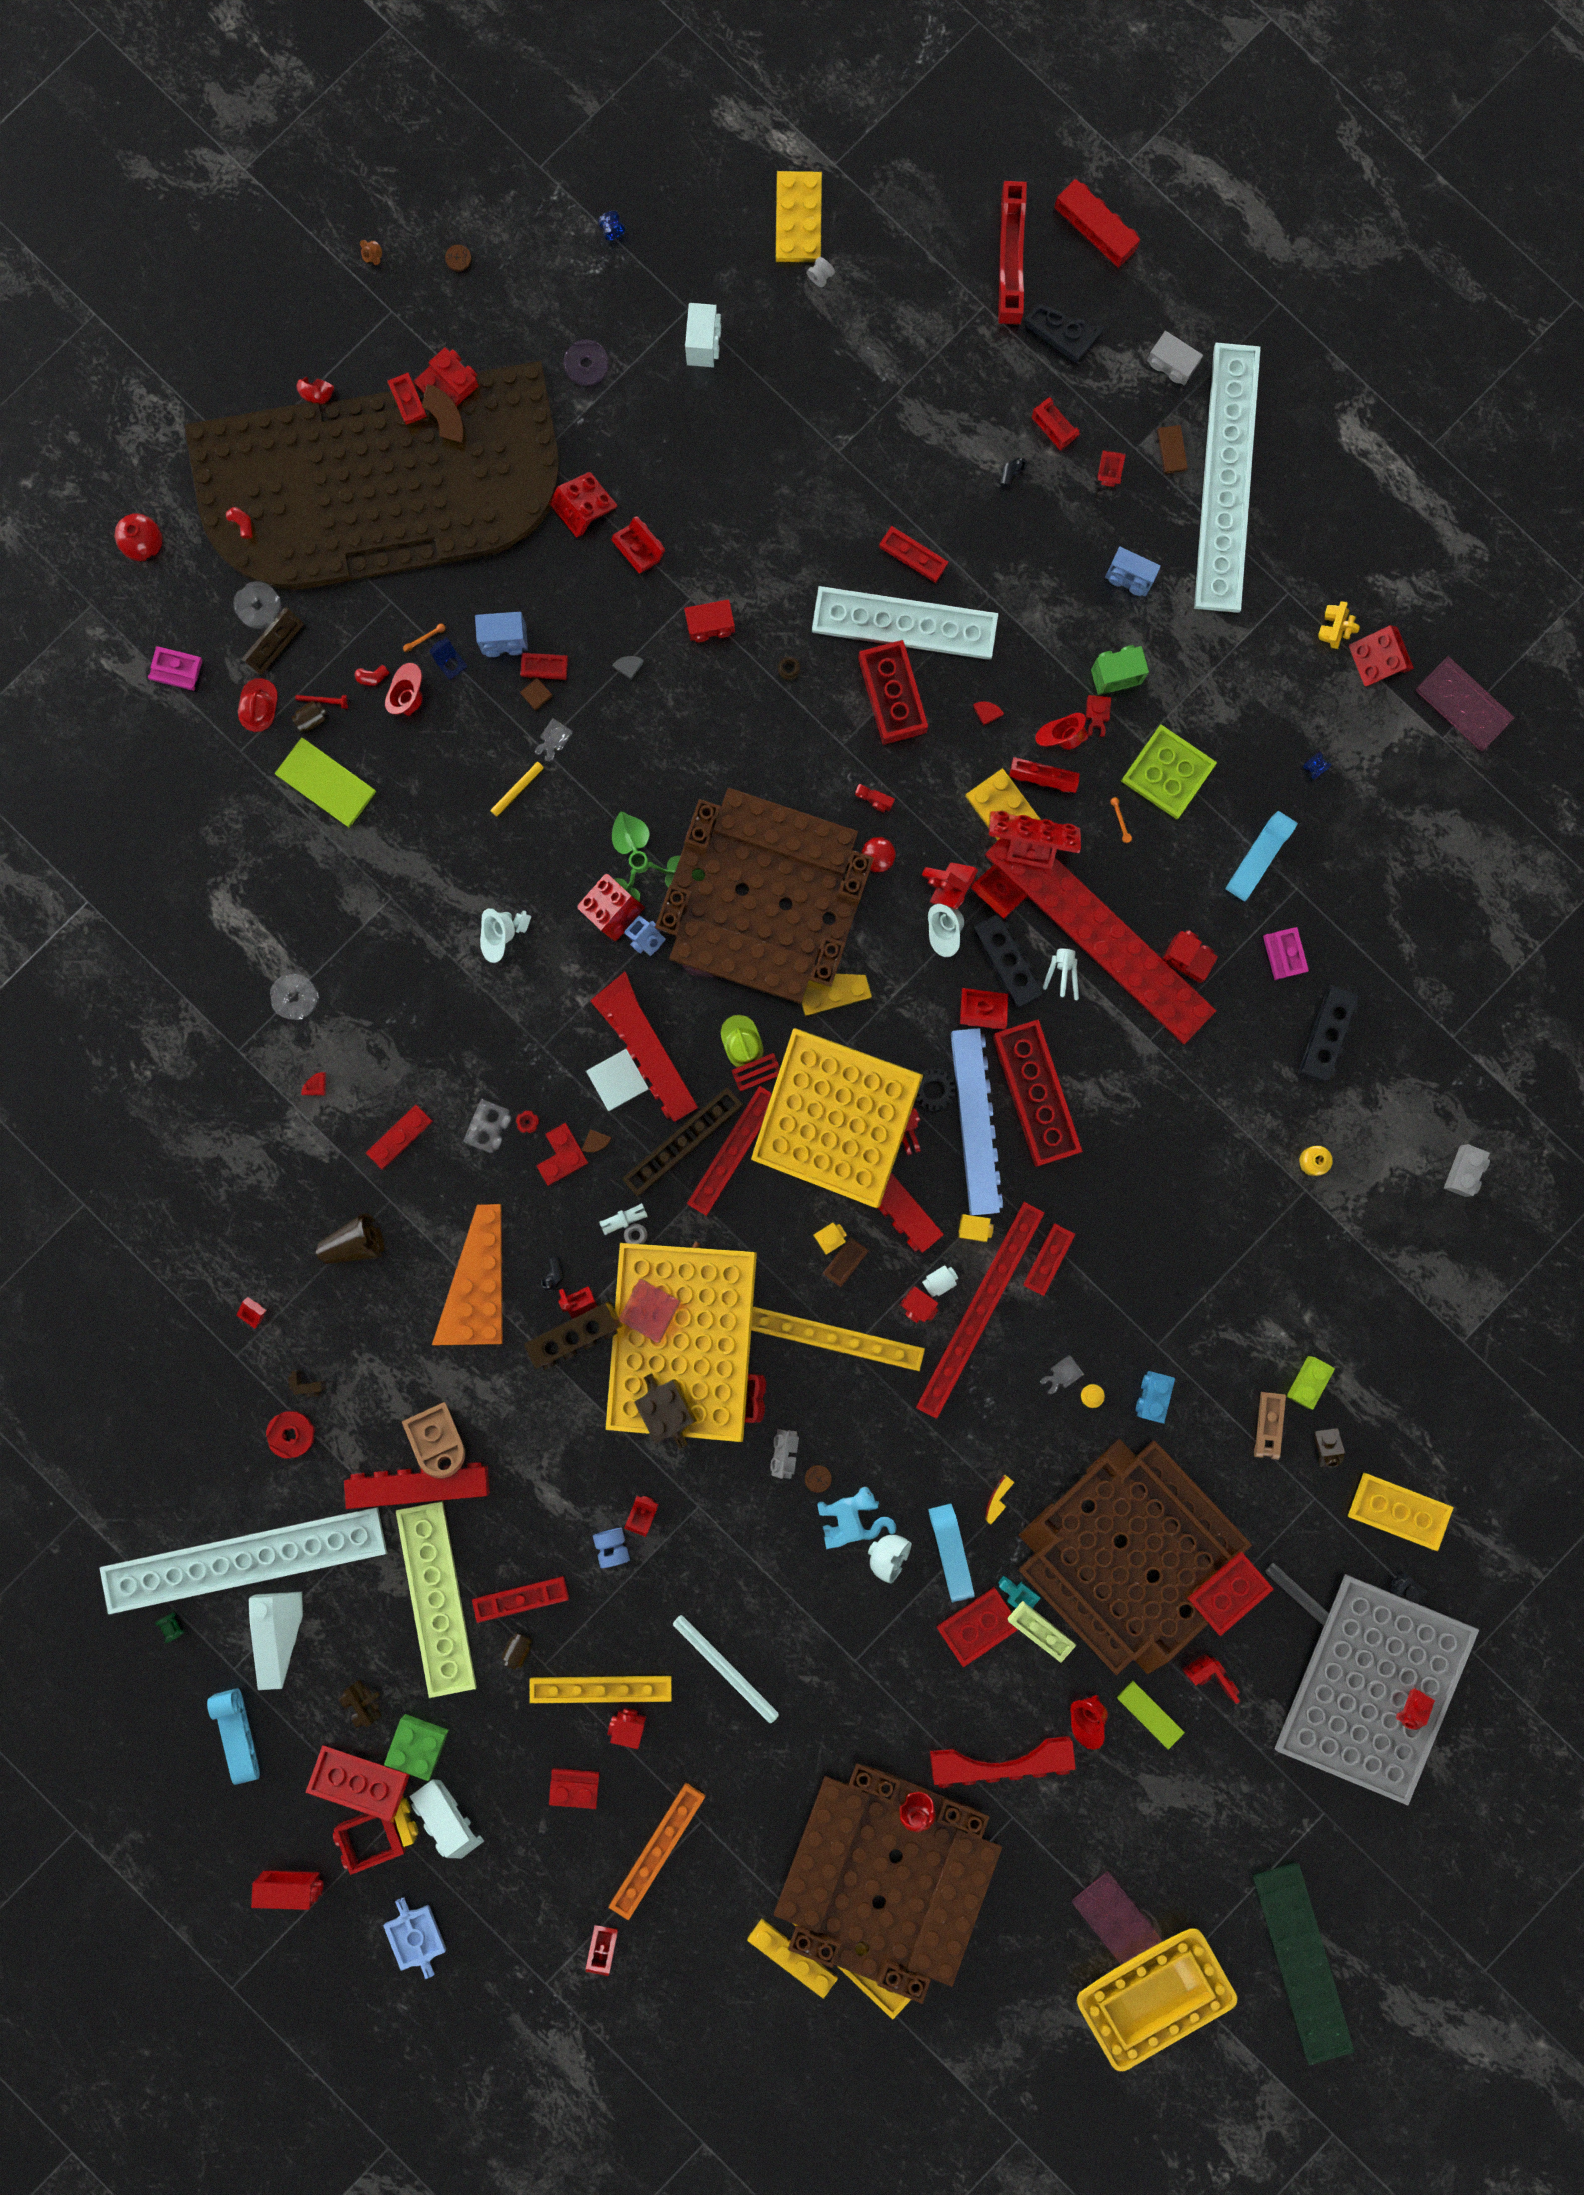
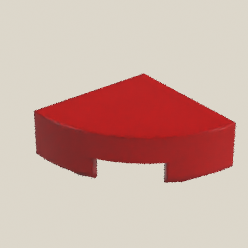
(987, 712)
(315, 1085)

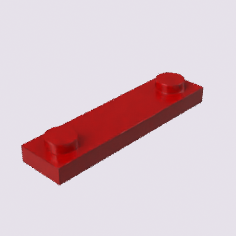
(520, 1599)

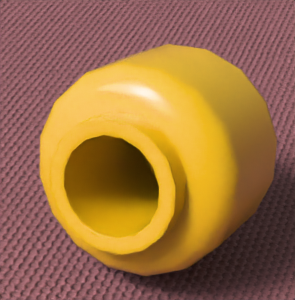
(1308, 1160)

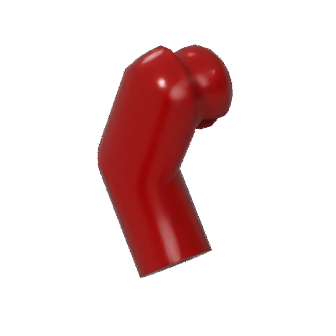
(371, 678)

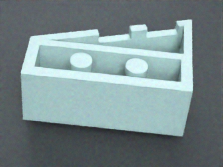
(444, 1820)

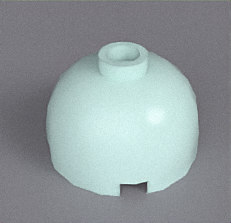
(888, 1556)

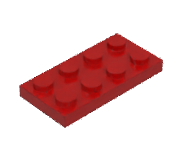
(357, 1783)

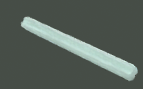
(725, 1669)

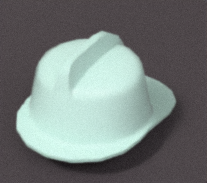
(945, 929)
(495, 933)

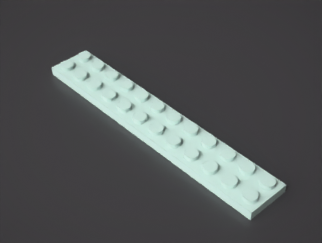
(1227, 477)
(243, 1560)

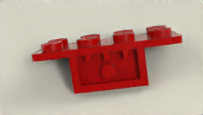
(1033, 840)

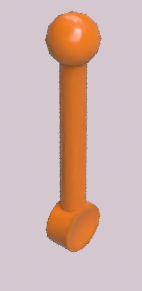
(440, 628)
(1127, 837)

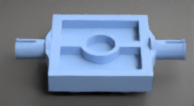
(414, 1937)

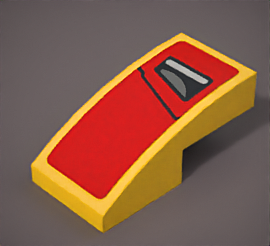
(995, 1506)

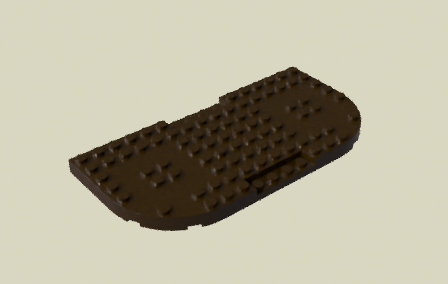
(363, 495)

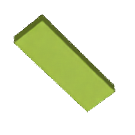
(1150, 1715)

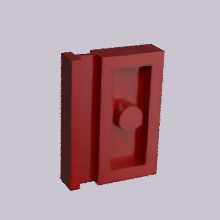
(574, 1788)

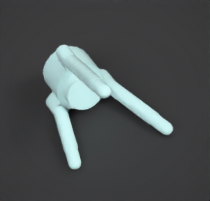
(1065, 961)

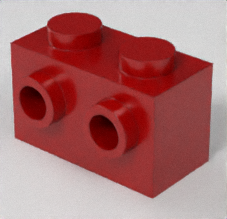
(709, 620)
(919, 1305)
(627, 1728)

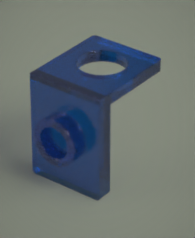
(442, 652)

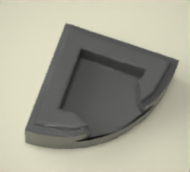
(628, 666)

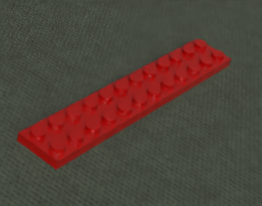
(1108, 942)

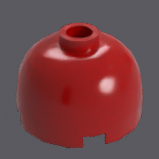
(138, 537)

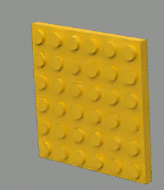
(836, 1117)

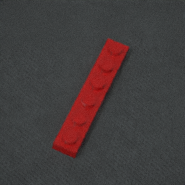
(731, 1153)

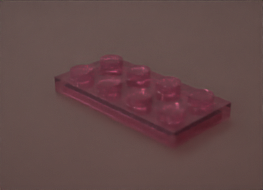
(1116, 1919)

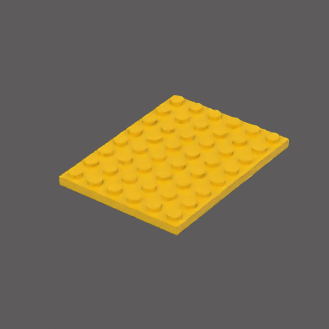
(701, 1347)

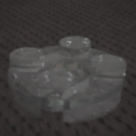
(248, 596)
(292, 983)

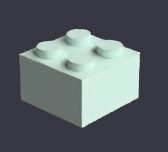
(702, 335)

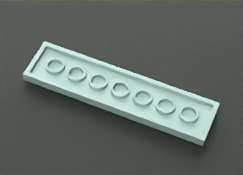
(896, 619)

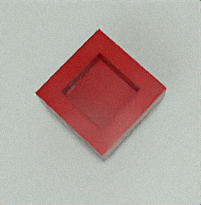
(251, 1312)

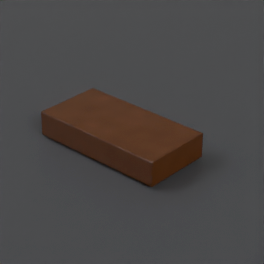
(1172, 449)
(845, 1262)

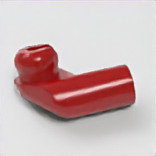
(241, 518)

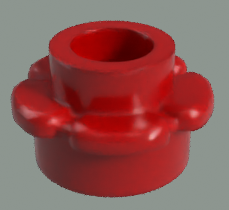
(527, 1115)

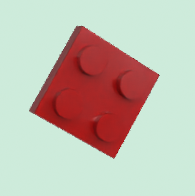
(998, 891)
(984, 1008)

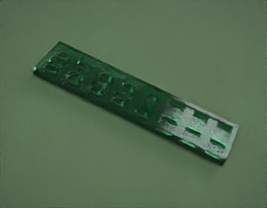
(1303, 1964)

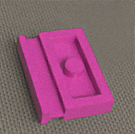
(175, 668)
(1285, 953)

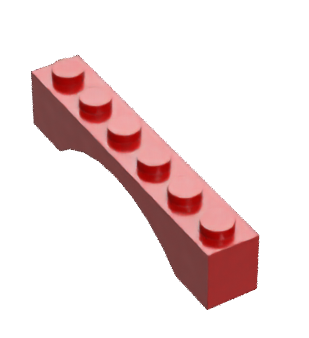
(1011, 252)
(1050, 1756)

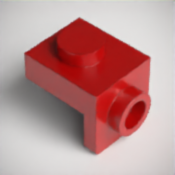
(1111, 468)
(577, 1303)
(641, 1515)
(1416, 1710)

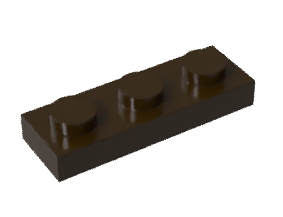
(272, 641)

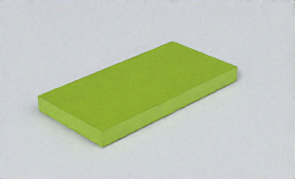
(325, 782)

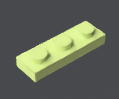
(1041, 1631)

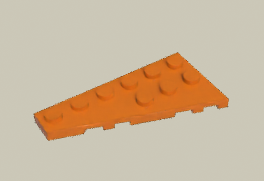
(475, 1296)

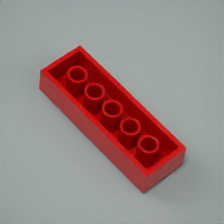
(1036, 1093)

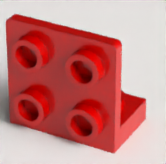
(581, 502)
(1380, 655)
(1201, 1670)

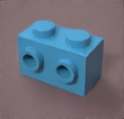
(1155, 1396)

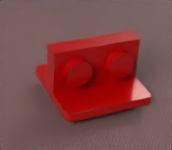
(950, 884)

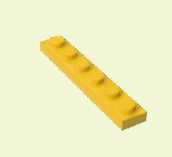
(601, 1689)

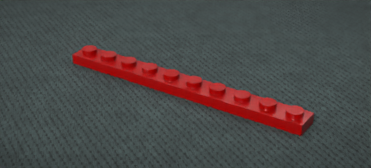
(980, 1310)

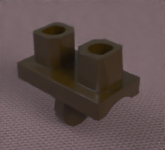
(362, 1702)

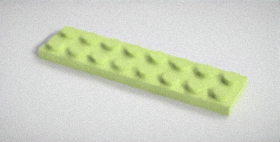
(436, 1599)

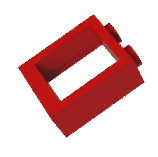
(349, 1857)
(286, 1890)

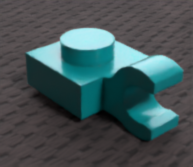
(1019, 1593)

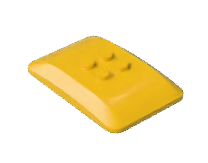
(1156, 1999)

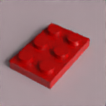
(1230, 1593)
(977, 1627)

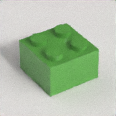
(1119, 669)
(416, 1747)

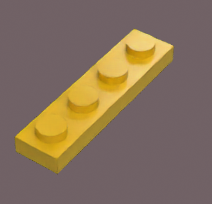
(804, 1969)

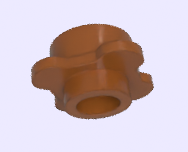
(371, 251)

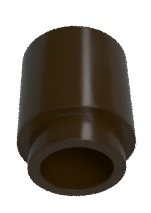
(309, 716)
(516, 1651)

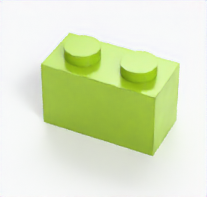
(1310, 1382)

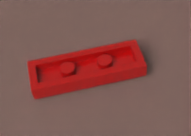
(913, 554)
(1044, 775)
(399, 1137)
(1048, 1259)

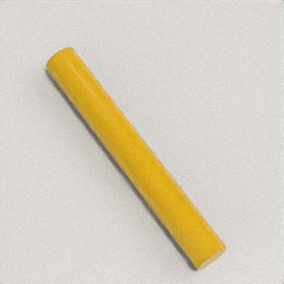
(517, 788)

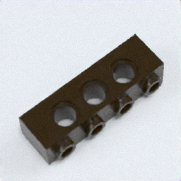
(539, 1349)

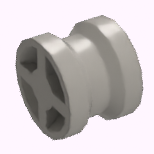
(820, 272)

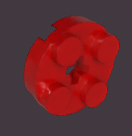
(277, 1438)

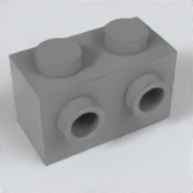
(1174, 358)
(1467, 1171)

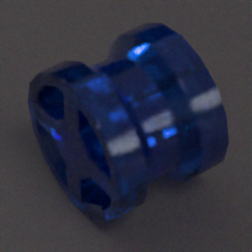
(611, 225)
(1317, 765)

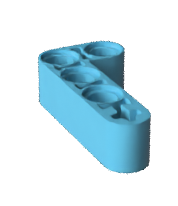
(1261, 855)
(951, 1552)
(235, 1735)

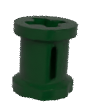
(170, 1627)

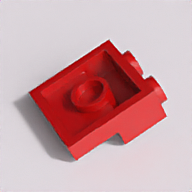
(449, 376)

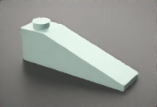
(273, 1633)

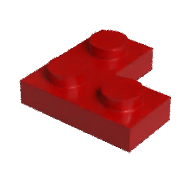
(567, 1158)

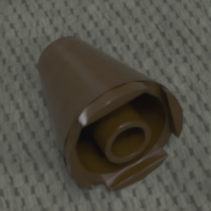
(352, 1242)

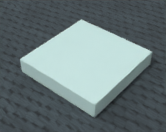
(617, 1080)

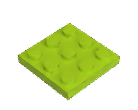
(1168, 771)

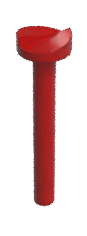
(343, 701)

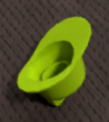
(741, 1040)

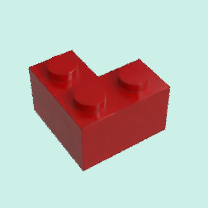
(1188, 957)

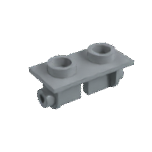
(781, 1464)

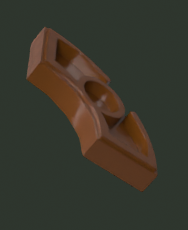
(445, 412)

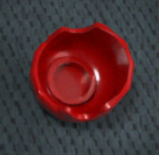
(315, 392)
(882, 851)
(917, 1812)

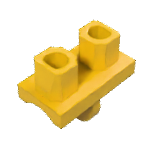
(1339, 615)

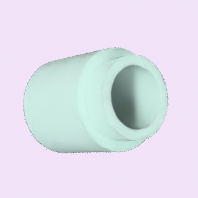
(940, 1281)

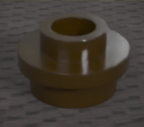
(789, 661)

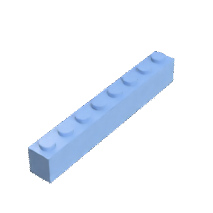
(975, 1122)

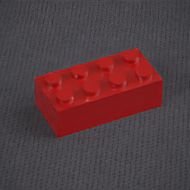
(893, 692)

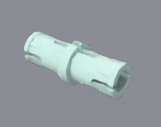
(623, 1219)

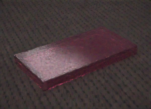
(1464, 703)

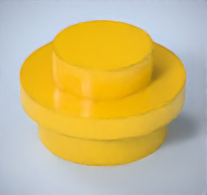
(1092, 1396)

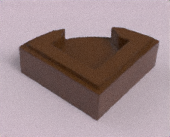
(595, 1141)

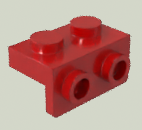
(638, 545)

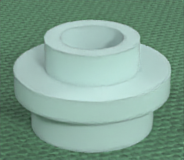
(521, 922)

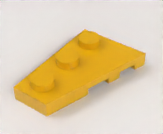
(844, 991)

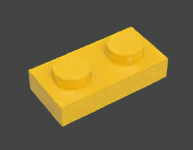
(406, 1827)

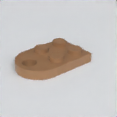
(435, 1439)

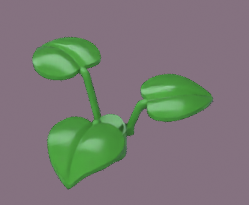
(632, 834)

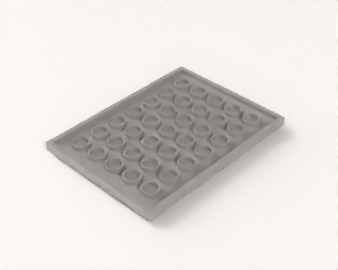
(1361, 1678)

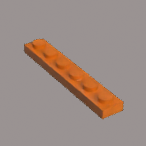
(656, 1851)

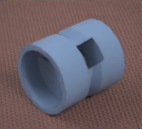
(607, 1540)

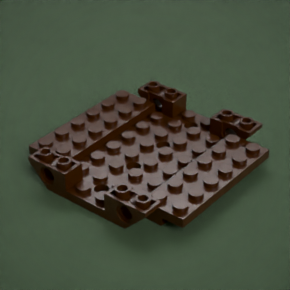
(778, 858)
(1106, 1587)
(928, 1893)

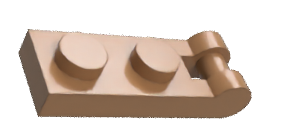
(1270, 1425)

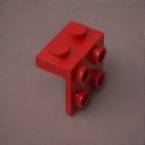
(610, 907)

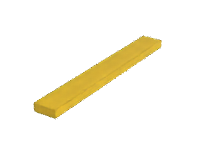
(837, 1339)

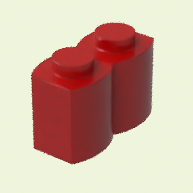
(754, 1403)

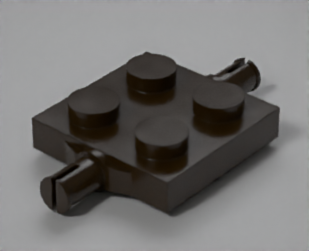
(665, 1411)

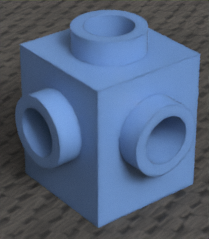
(644, 936)

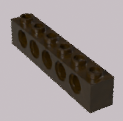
(682, 1142)

